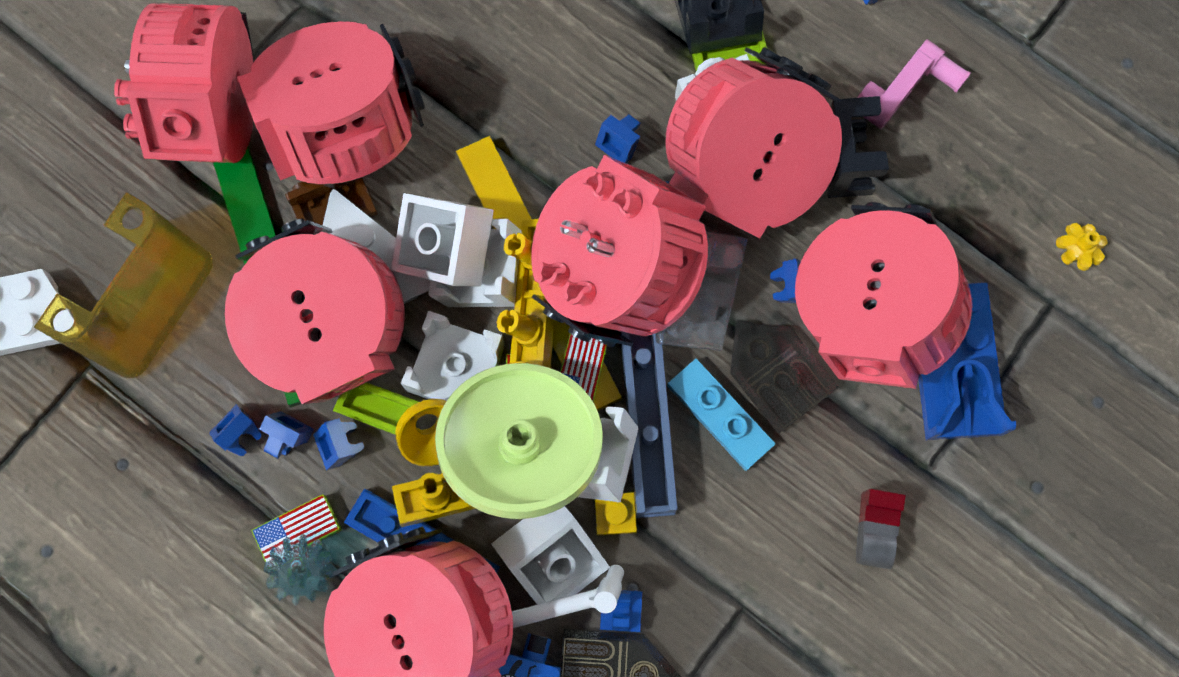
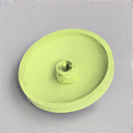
(519, 440)

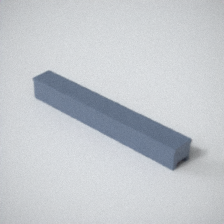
(648, 408)

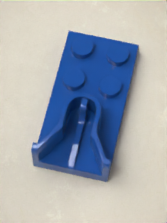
(966, 391)

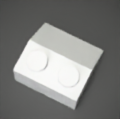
(442, 240)
(551, 556)

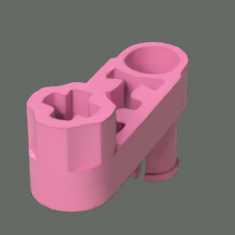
(926, 61)

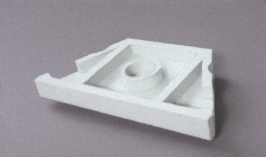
(354, 225)
(21, 306)

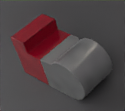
(878, 528)

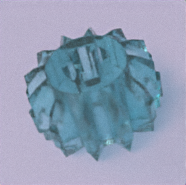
(297, 584)

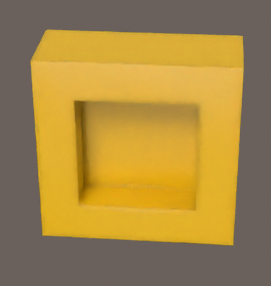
(616, 516)

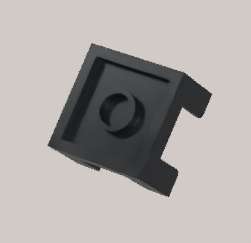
(720, 23)
(854, 168)

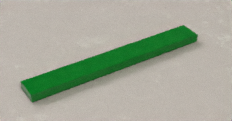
(247, 210)

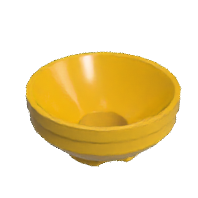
(416, 444)

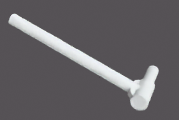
(602, 598)

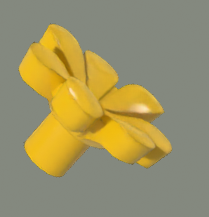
(1082, 245)

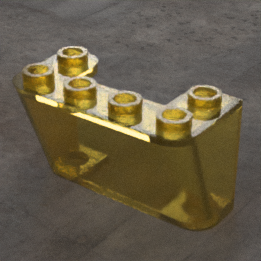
(142, 298)

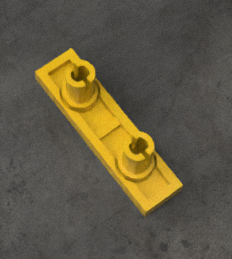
(527, 323)
(426, 500)

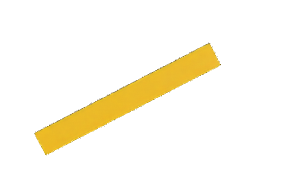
(499, 193)

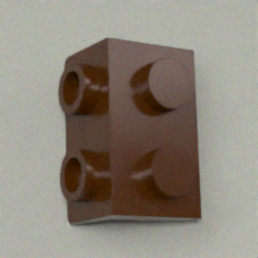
(311, 199)

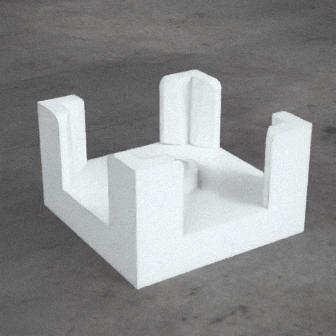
(498, 276)
(450, 358)
(616, 454)

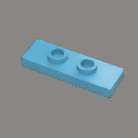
(720, 414)

